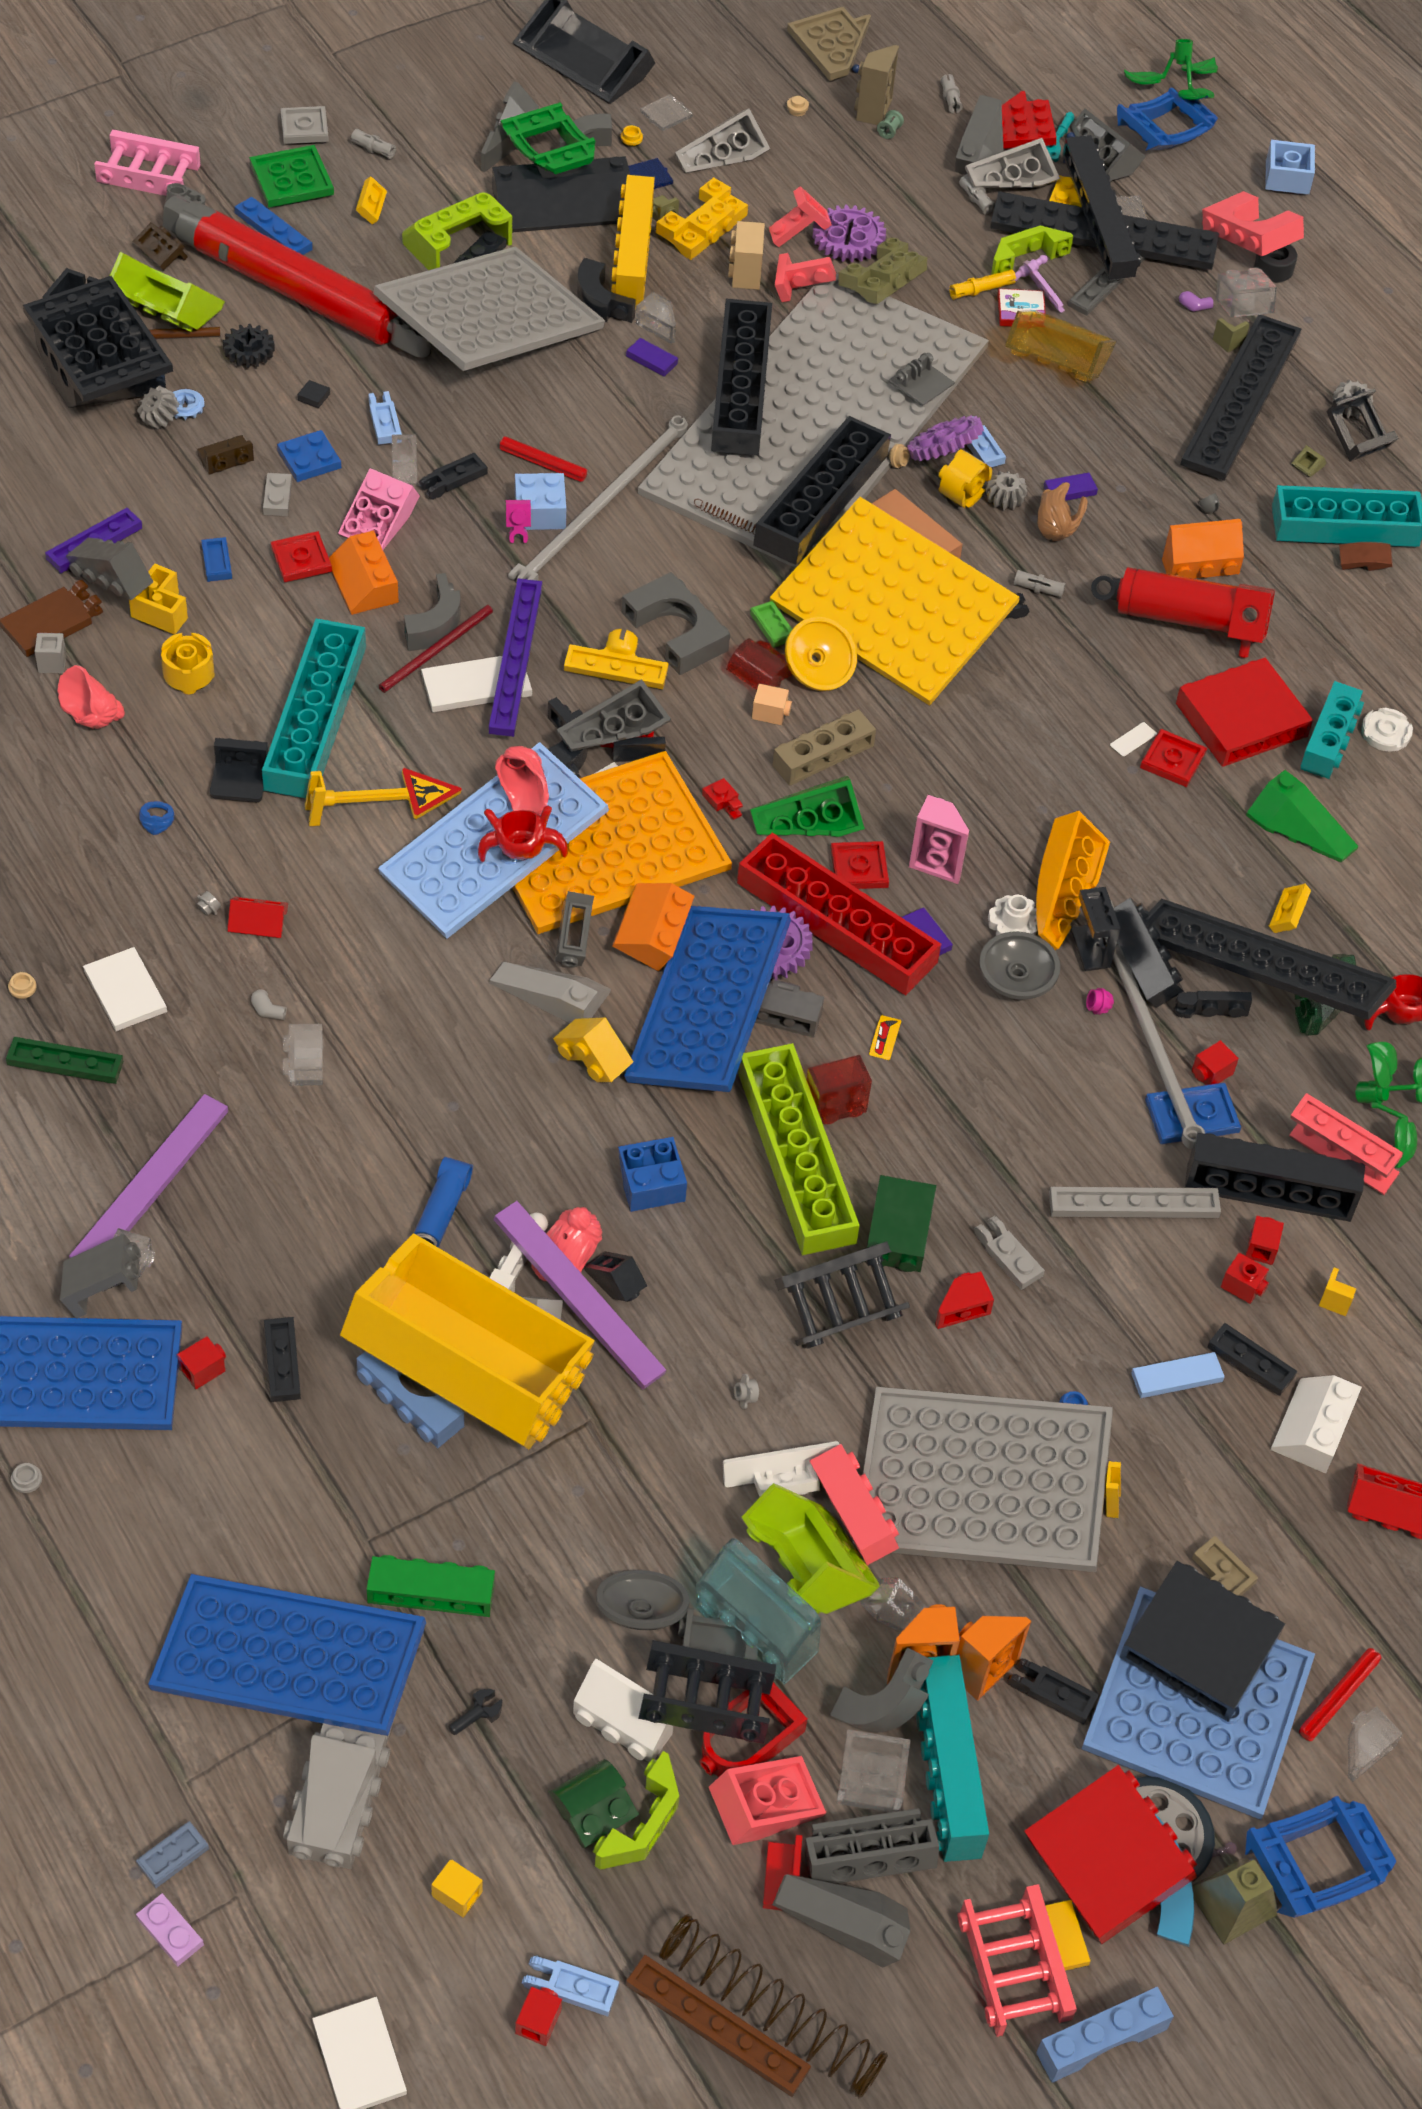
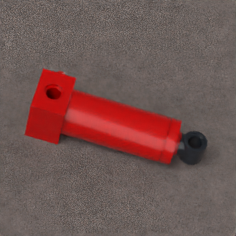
(1192, 603)

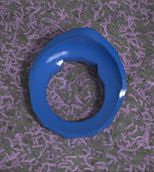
(156, 824)

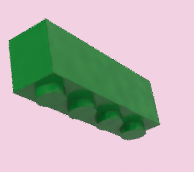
(431, 1586)

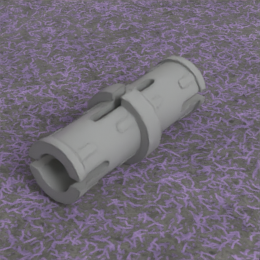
(951, 93)
(373, 143)
(977, 195)
(1039, 583)

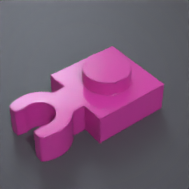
(518, 517)

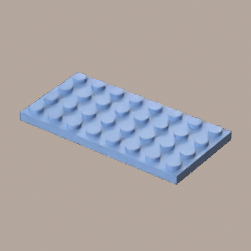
(442, 866)

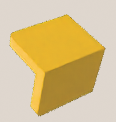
(1337, 1295)
(457, 1888)

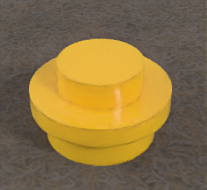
(631, 135)

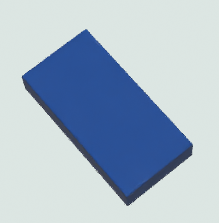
(216, 559)

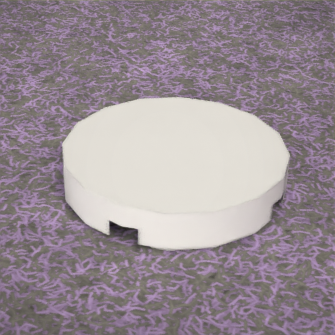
(1387, 729)

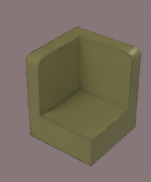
(1229, 336)

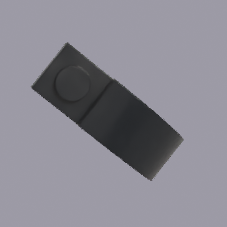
(603, 302)
(559, 716)

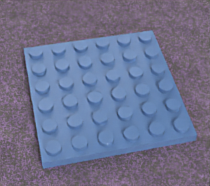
(1178, 1740)

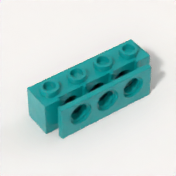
(1332, 730)

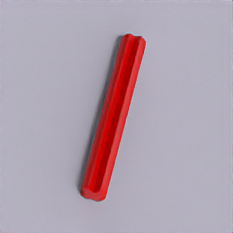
(543, 459)
(1339, 1694)

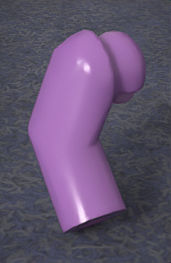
(1194, 303)

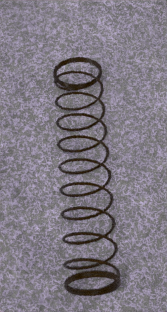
(865, 2081)

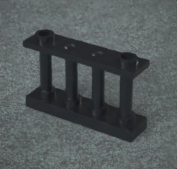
(821, 1276)
(713, 1668)

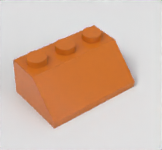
(1204, 549)
(364, 574)
(653, 923)
(930, 1633)
(990, 1650)

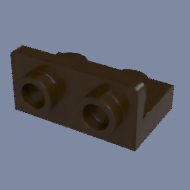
(158, 245)
(226, 454)

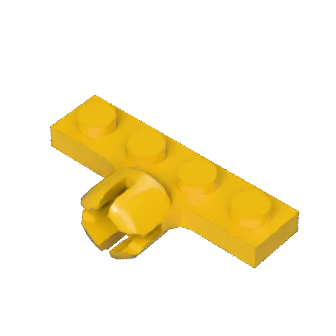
(617, 662)

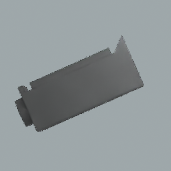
(567, 954)

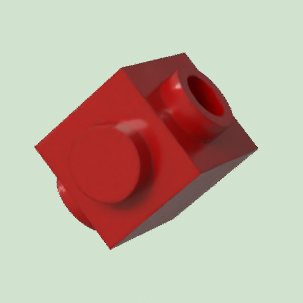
(1245, 1278)

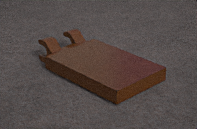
(54, 613)

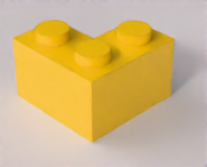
(160, 602)
(596, 1046)

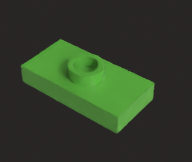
(771, 623)

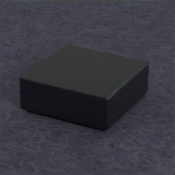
(313, 394)

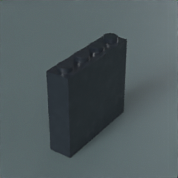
(1202, 1640)

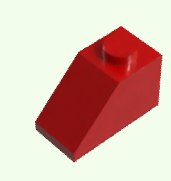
(965, 1300)

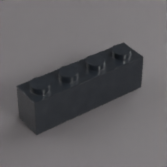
(1146, 955)

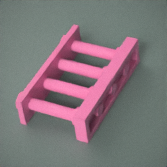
(148, 149)

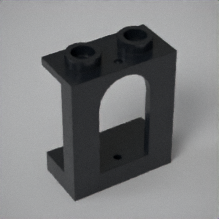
(1361, 401)
(1101, 923)

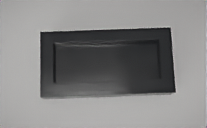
(637, 748)

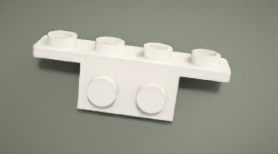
(785, 1467)

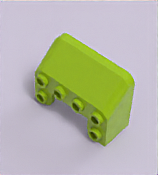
(431, 233)
(157, 292)
(811, 1547)

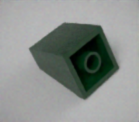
(902, 1220)

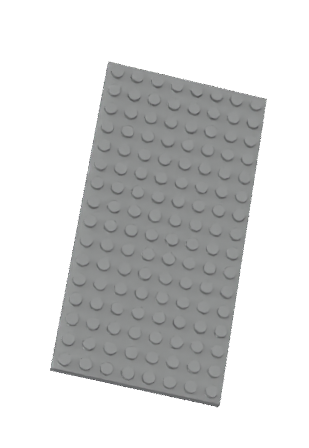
(822, 366)

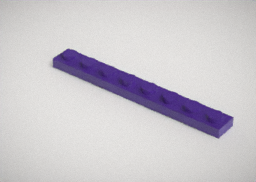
(515, 658)

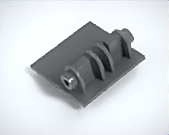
(921, 380)

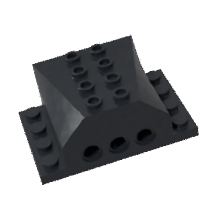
(96, 345)

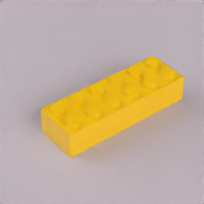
(634, 237)

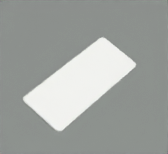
(1133, 739)

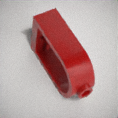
(781, 1708)

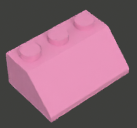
(939, 840)

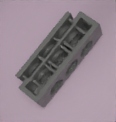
(885, 1859)

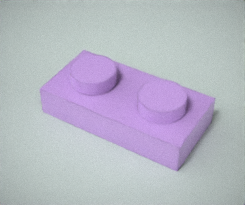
(169, 1929)

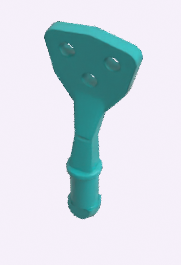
(1062, 129)

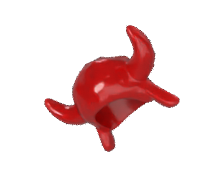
(521, 834)
(1404, 1003)

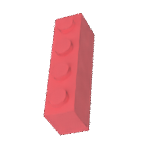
(854, 1503)

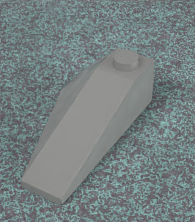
(727, 143)
(1018, 167)
(552, 991)

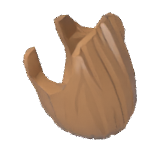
(1055, 515)

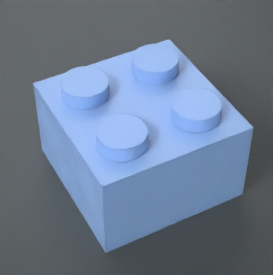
(1290, 167)
(546, 498)

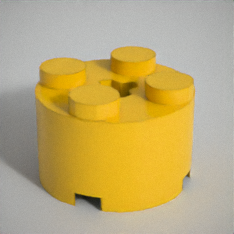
(964, 479)
(187, 662)

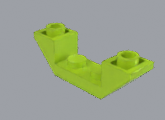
(1051, 241)
(618, 1848)

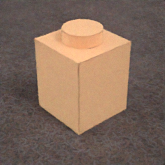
(771, 704)

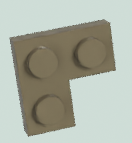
(1224, 1567)

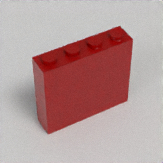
(1244, 711)
(1112, 1853)

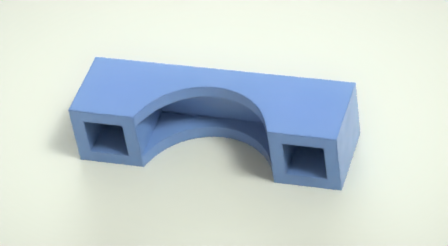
(432, 1416)
(1126, 2022)

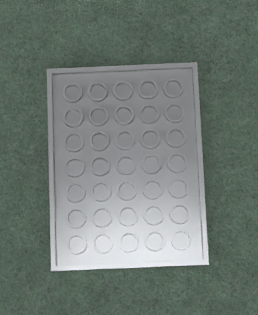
(488, 308)
(990, 1476)

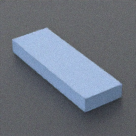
(1177, 1375)

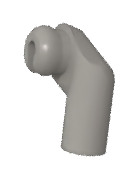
(264, 1006)

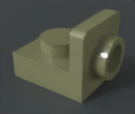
(662, 206)

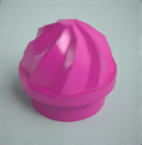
(1099, 1001)

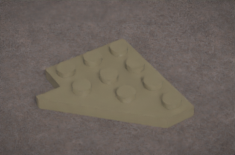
(831, 39)

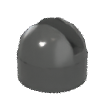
(1210, 504)

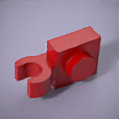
(723, 796)

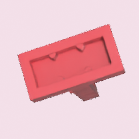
(799, 218)
(801, 274)

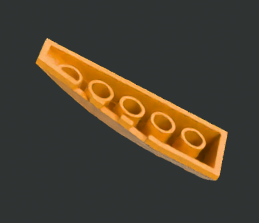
(1069, 864)

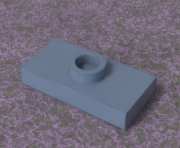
(172, 1854)

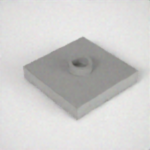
(304, 124)

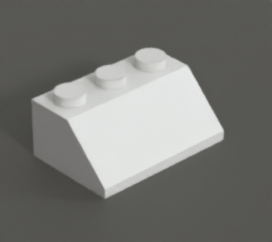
(1316, 1420)
(613, 1707)

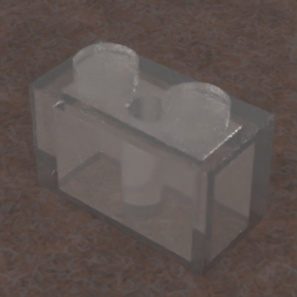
(304, 1054)

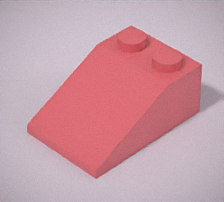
(766, 1799)

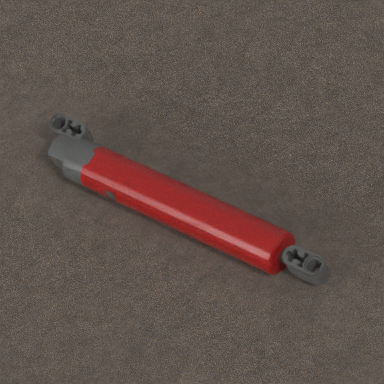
(286, 271)

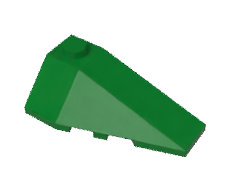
(819, 810)
(1295, 812)

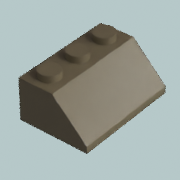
(876, 85)

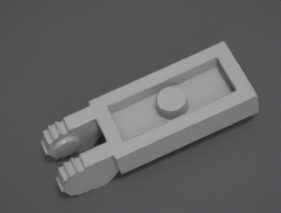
(1009, 1253)

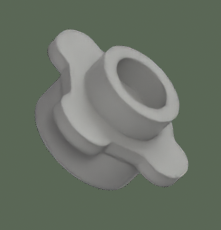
(746, 1391)

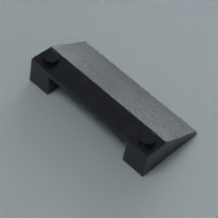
(584, 51)
(561, 200)

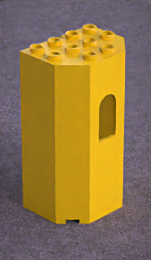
(469, 1340)

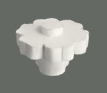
(1013, 914)

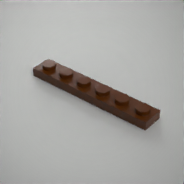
(718, 2025)

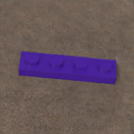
(113, 528)

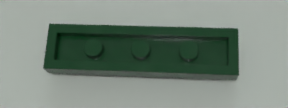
(64, 1060)

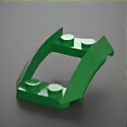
(579, 147)

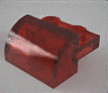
(758, 664)

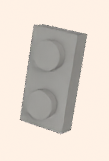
(277, 494)

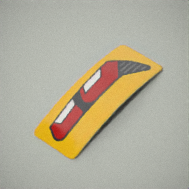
(885, 1037)

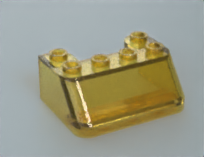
(1060, 343)

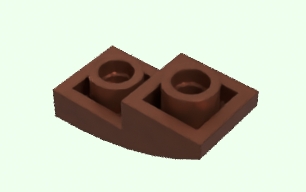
(1368, 554)

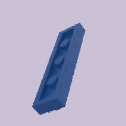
(272, 226)

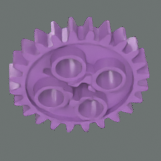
(864, 236)
(945, 438)
(795, 945)

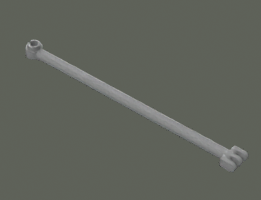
(676, 429)
(1157, 1049)

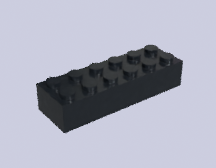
(1276, 1176)

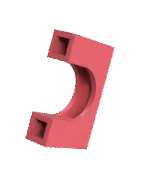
(1235, 223)

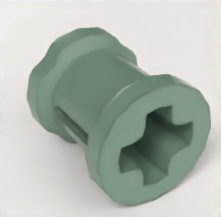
(888, 123)

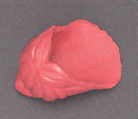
(87, 699)
(523, 779)
(576, 1236)

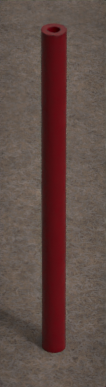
(435, 648)

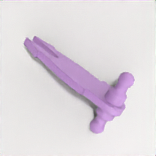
(1030, 268)

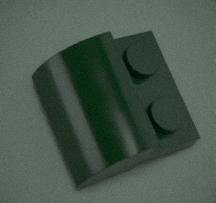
(594, 1802)

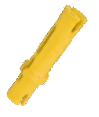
(975, 286)

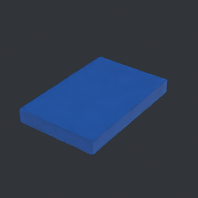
(1209, 1106)

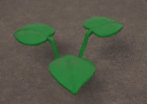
(1183, 56)
(1375, 1092)

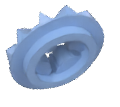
(194, 400)

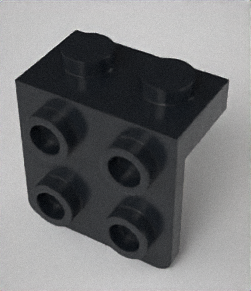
(238, 770)

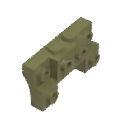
(886, 275)

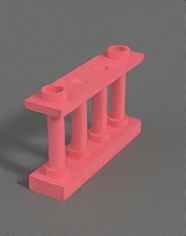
(1340, 1138)
(1039, 1938)

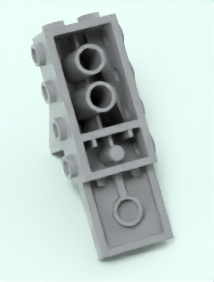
(336, 1795)

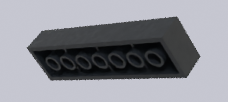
(741, 377)
(821, 490)

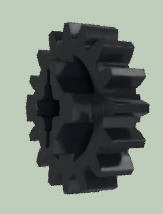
(248, 345)

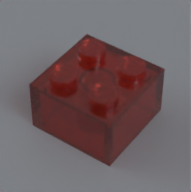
(840, 1088)

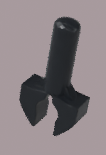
(478, 1711)

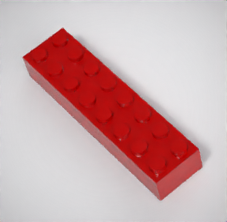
(839, 913)

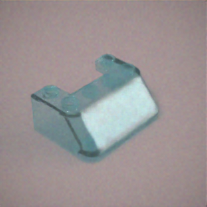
(761, 1608)

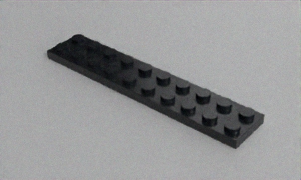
(1151, 238)
(1241, 397)
(1270, 960)

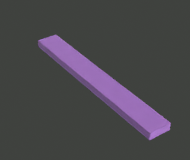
(156, 1173)
(580, 1295)

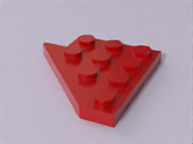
(1027, 121)

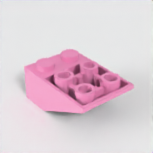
(380, 506)

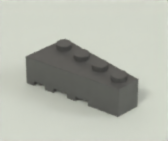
(110, 566)

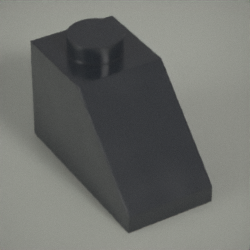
(616, 1275)

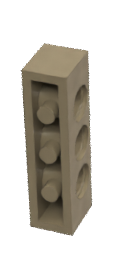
(824, 747)

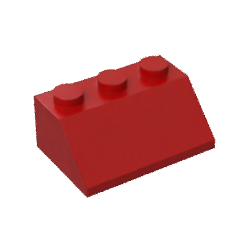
(1386, 1499)

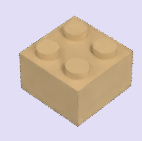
(746, 255)

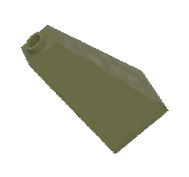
(1236, 1899)

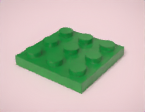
(291, 176)

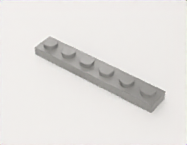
(1134, 1202)

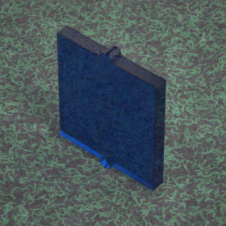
(654, 169)

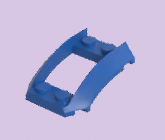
(1140, 118)
(1284, 1874)

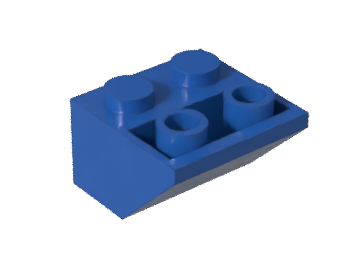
(652, 1174)

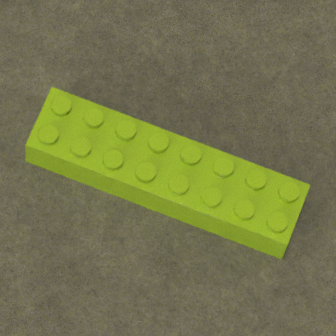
(798, 1149)

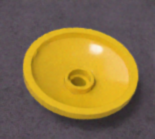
(830, 645)

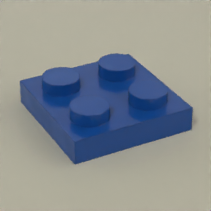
(309, 456)

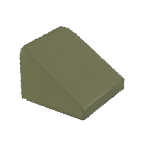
(1309, 461)

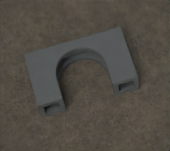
(671, 597)

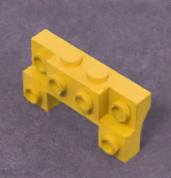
(706, 223)

